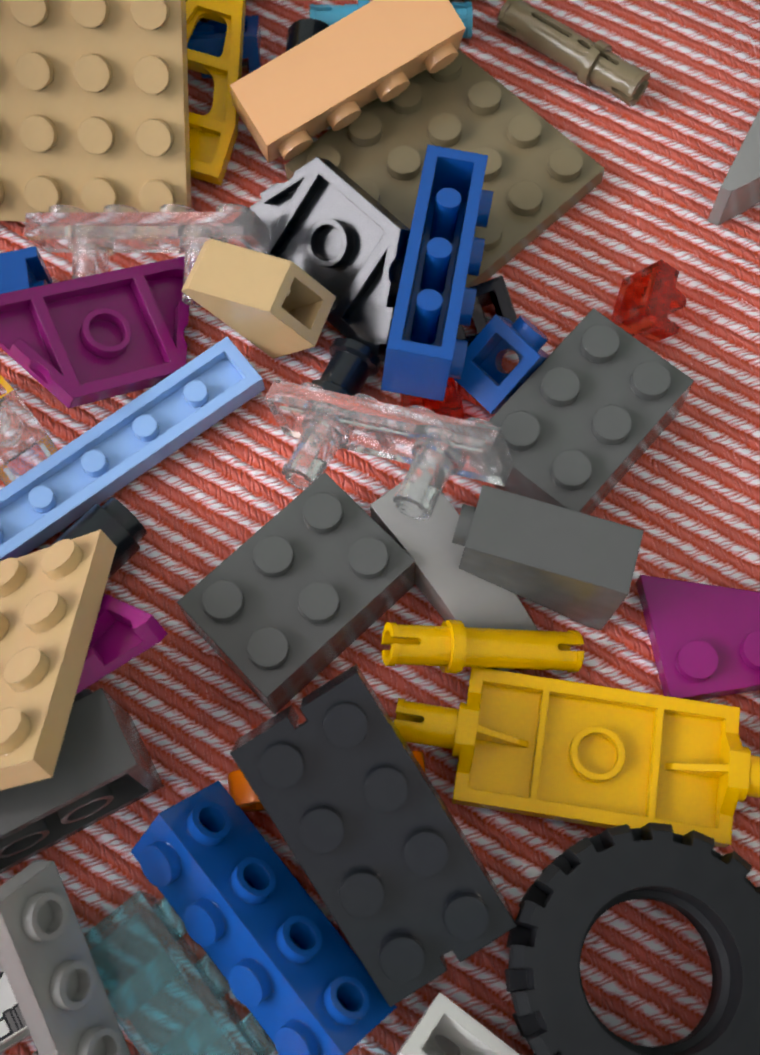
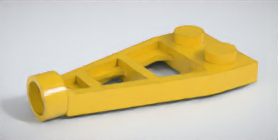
(216, 132)

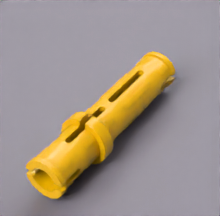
(459, 646)

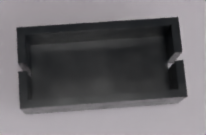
(373, 835)

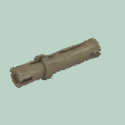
(589, 60)

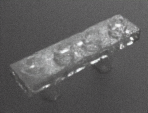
(126, 230)
(411, 435)

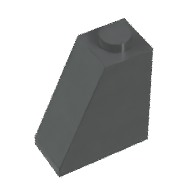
(549, 554)

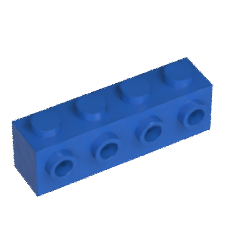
(434, 275)
(260, 926)

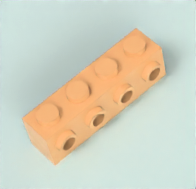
(343, 70)

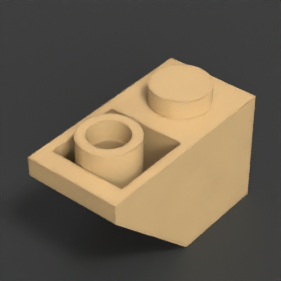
(260, 297)

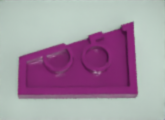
(702, 637)

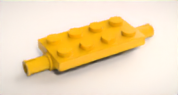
(590, 753)

